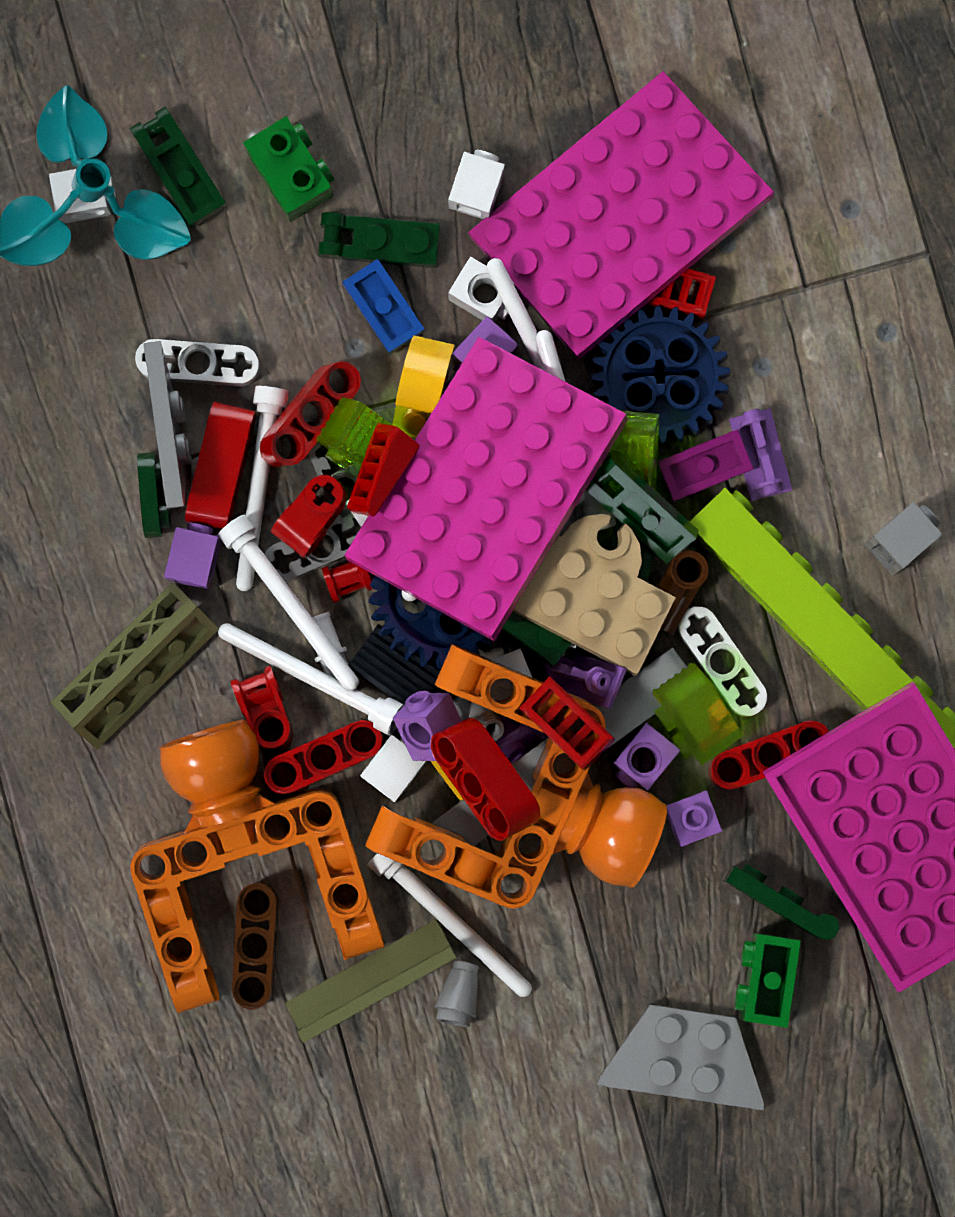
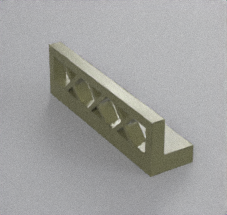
(138, 670)
(370, 980)

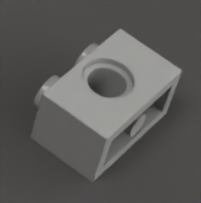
(904, 537)

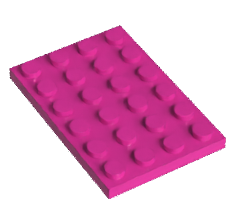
(621, 214)
(487, 488)
(882, 827)

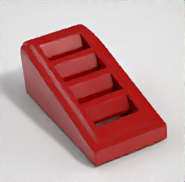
(689, 277)
(382, 466)
(597, 747)

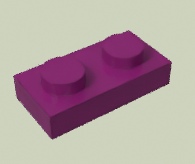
(705, 465)

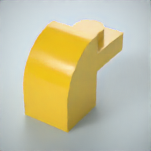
(421, 383)

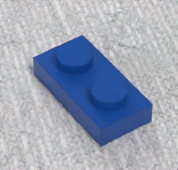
(383, 306)

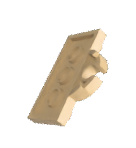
(596, 595)

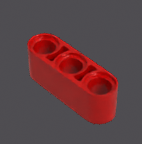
(291, 421)
(220, 465)
(747, 754)
(302, 756)
(485, 778)

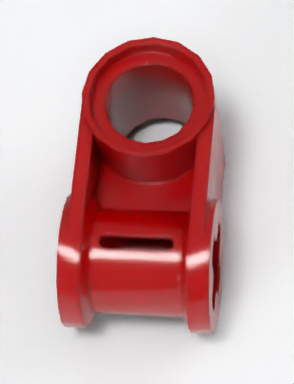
(306, 523)
(263, 706)

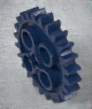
(659, 337)
(421, 630)

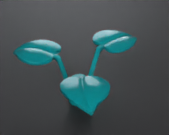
(76, 131)

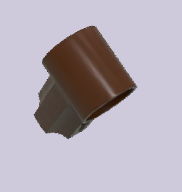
(681, 590)

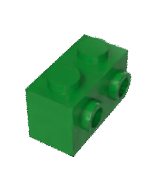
(289, 168)
(769, 979)

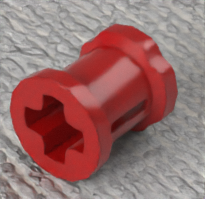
(345, 580)

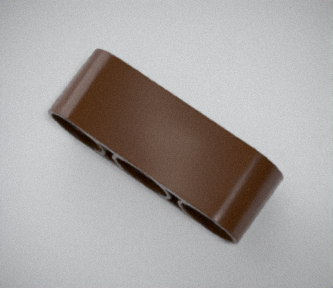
(247, 966)

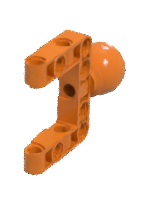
(229, 819)
(609, 829)

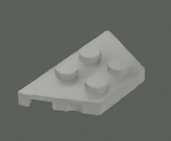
(168, 413)
(685, 1058)

